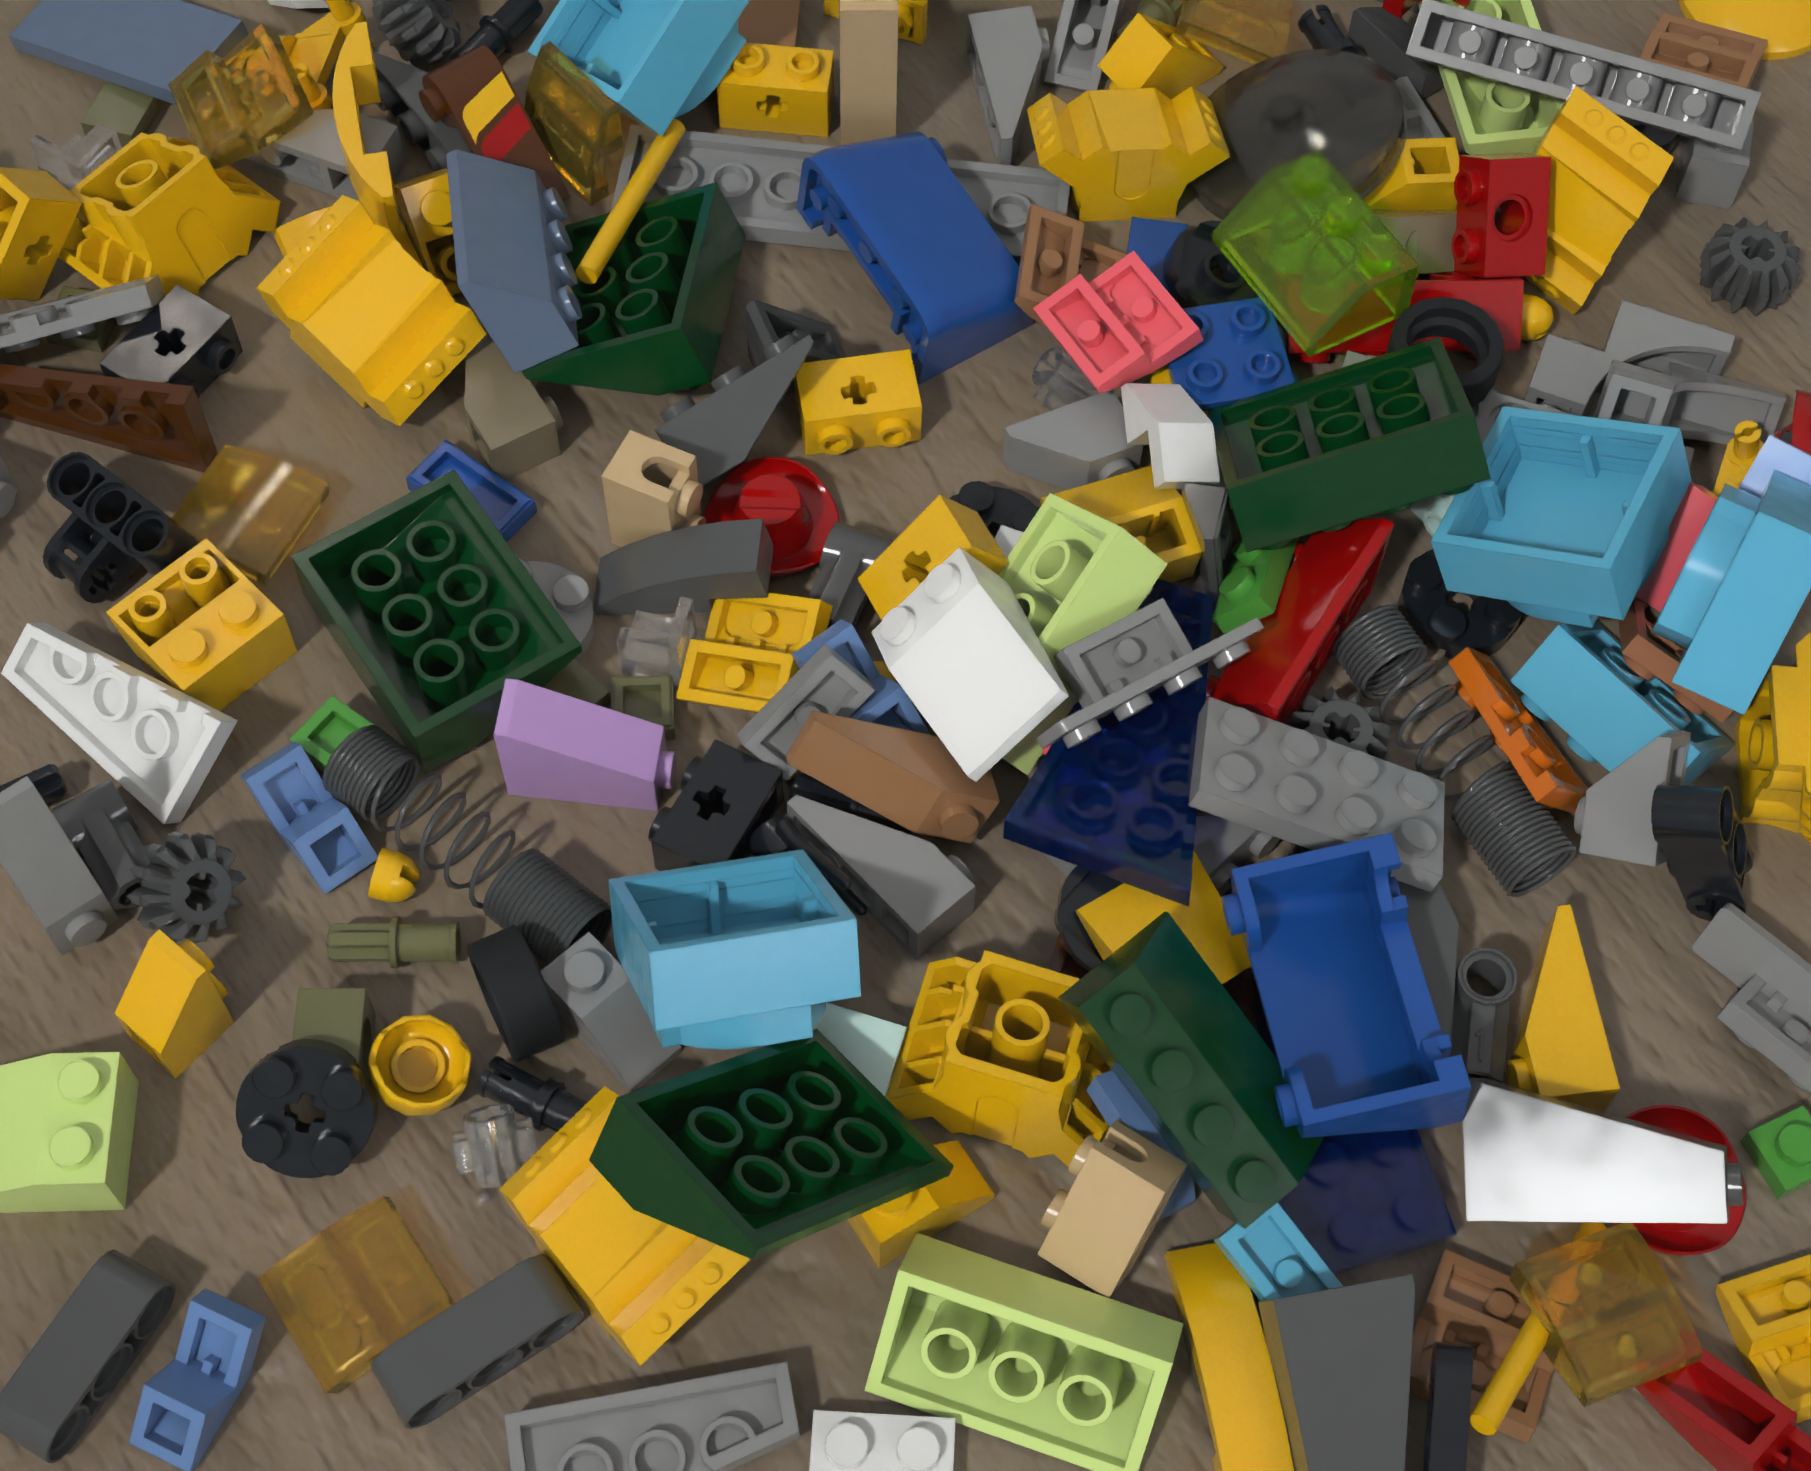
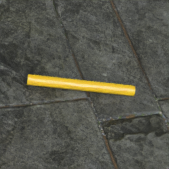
(629, 203)
(1516, 1364)

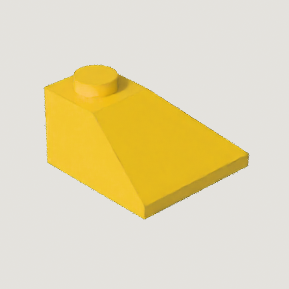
(1127, 910)

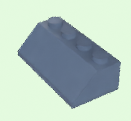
(513, 257)

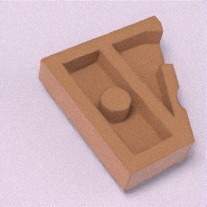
(1656, 656)

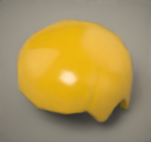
(419, 1065)

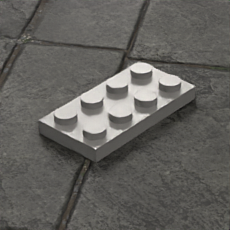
(1314, 790)

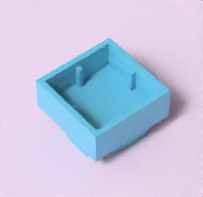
(648, 53)
(1567, 514)
(1740, 590)
(735, 949)

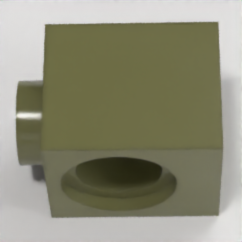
(337, 1017)

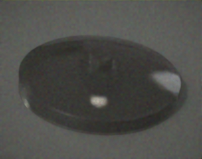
(1299, 106)

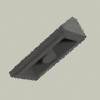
(1386, 42)
(1211, 520)

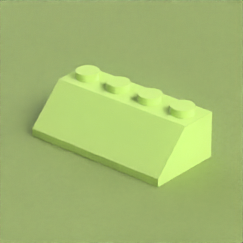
(1491, 114)
(1071, 581)
(1023, 1356)

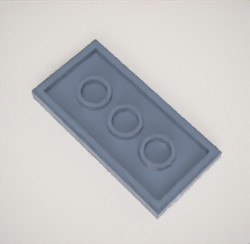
(127, 41)

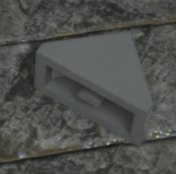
(770, 323)

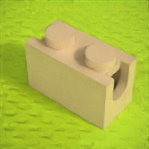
(650, 490)
(1110, 1207)

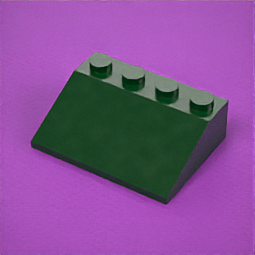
(659, 301)
(1347, 445)
(434, 615)
(763, 1147)

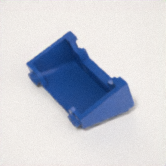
(917, 244)
(1345, 993)

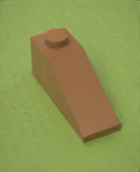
(895, 774)

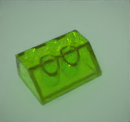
(1317, 254)

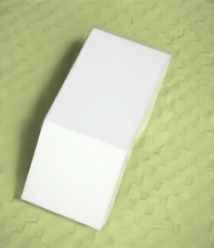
(1176, 432)

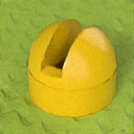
(1536, 317)
(393, 877)

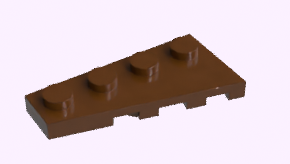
(116, 412)

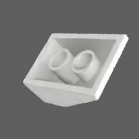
(970, 662)

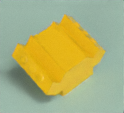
(1127, 149)
(1596, 194)
(163, 214)
(369, 312)
(1776, 748)
(999, 1057)
(621, 1264)

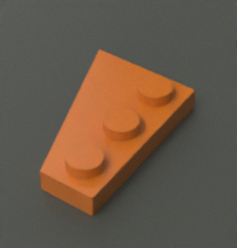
(1517, 732)

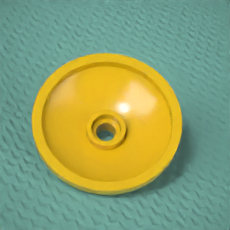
(1781, 22)

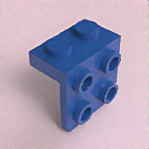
(1238, 354)

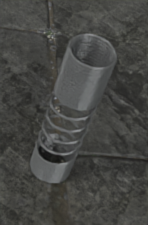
(1497, 810)
(531, 891)

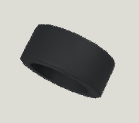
(1462, 323)
(515, 993)

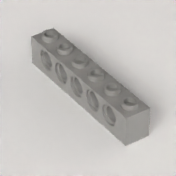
(1556, 64)

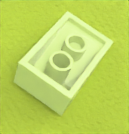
(66, 1132)

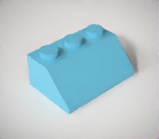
(1605, 705)

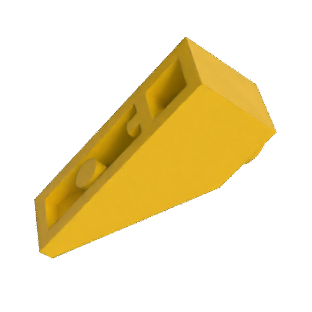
(1561, 1032)

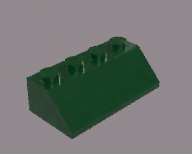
(1193, 1068)

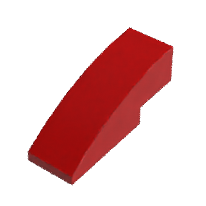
(1729, 1418)

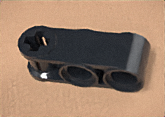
(1702, 845)

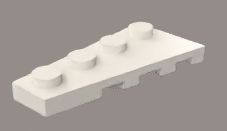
(124, 719)

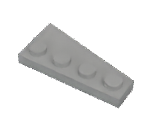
(78, 313)
(665, 1427)

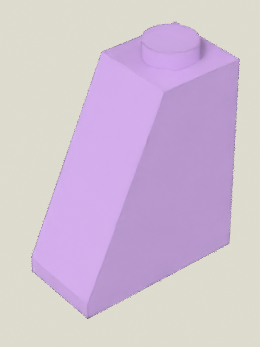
(579, 750)

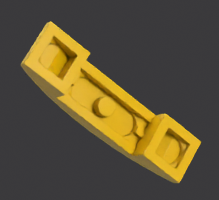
(356, 85)
(1230, 1361)

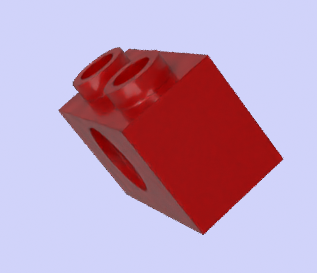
(1519, 237)

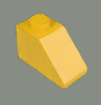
(1157, 57)
(928, 1210)

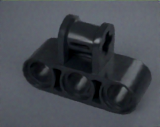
(108, 529)

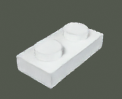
(881, 1442)

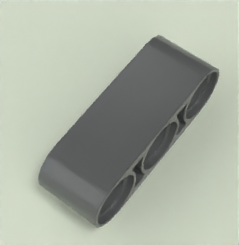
(476, 1341)
(83, 1355)

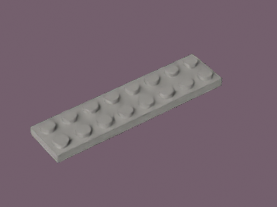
(764, 182)

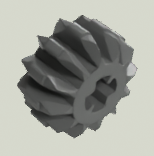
(418, 29)
(1749, 266)
(1343, 723)
(186, 886)

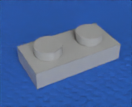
(821, 685)

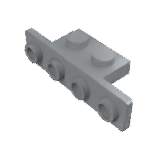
(1130, 660)
(1774, 995)

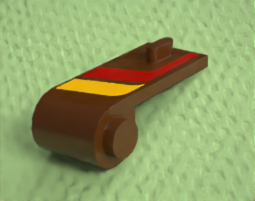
(488, 113)

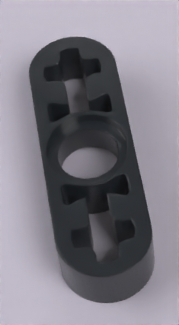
(1448, 1407)

